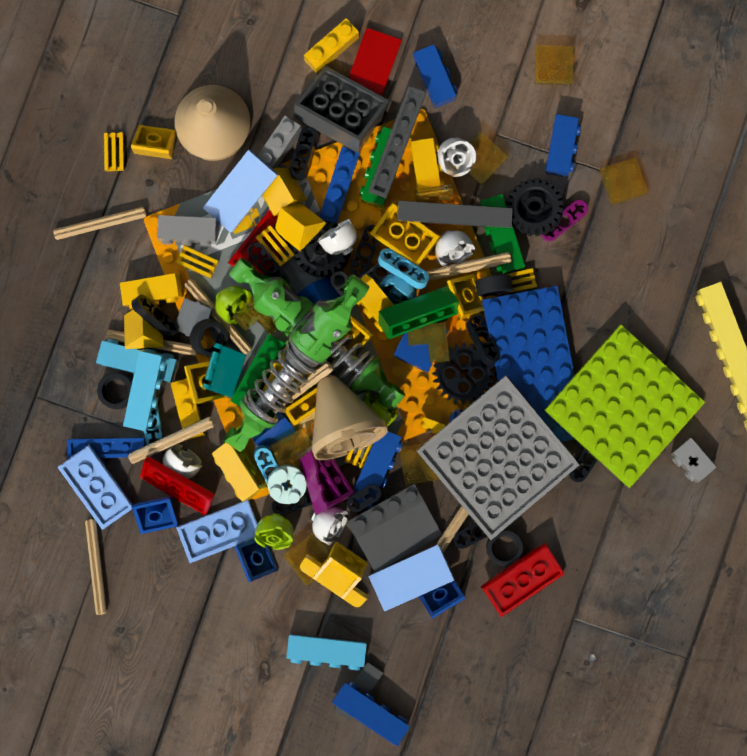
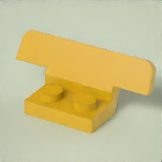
(338, 573)

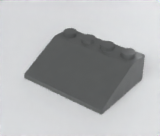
(340, 108)
(394, 528)

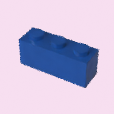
(435, 76)
(562, 145)

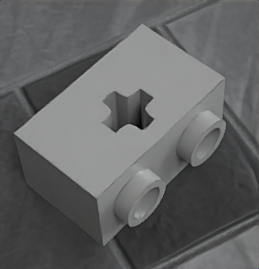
(702, 466)

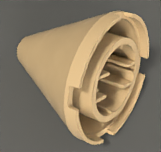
(212, 122)
(342, 421)

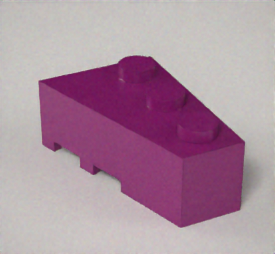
(324, 482)

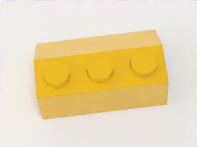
(406, 238)

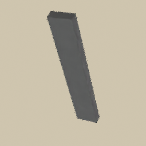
(397, 142)
(454, 214)

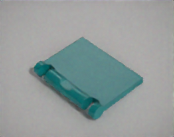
(224, 370)

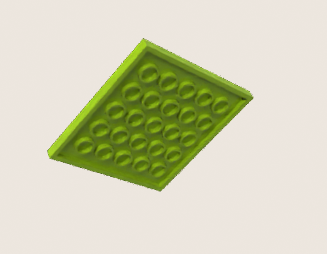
(624, 406)

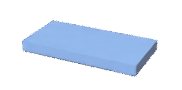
(240, 191)
(96, 487)
(218, 531)
(411, 577)

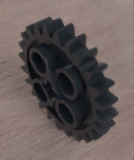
(450, 386)

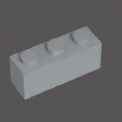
(280, 142)
(186, 230)

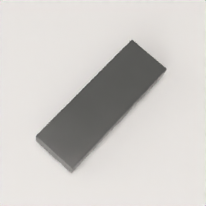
(365, 681)

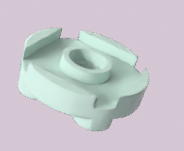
(282, 474)

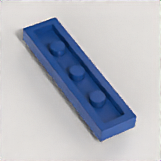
(339, 185)
(106, 446)

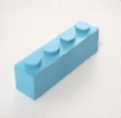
(124, 359)
(144, 390)
(326, 650)

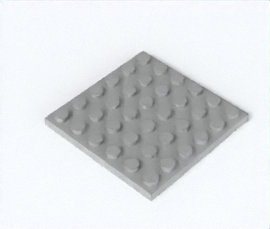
(497, 457)

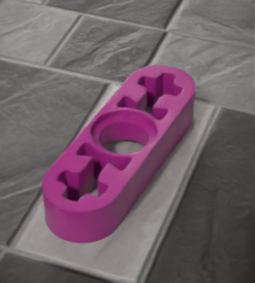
(578, 216)

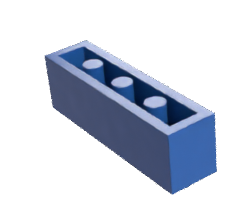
(377, 464)
(370, 714)

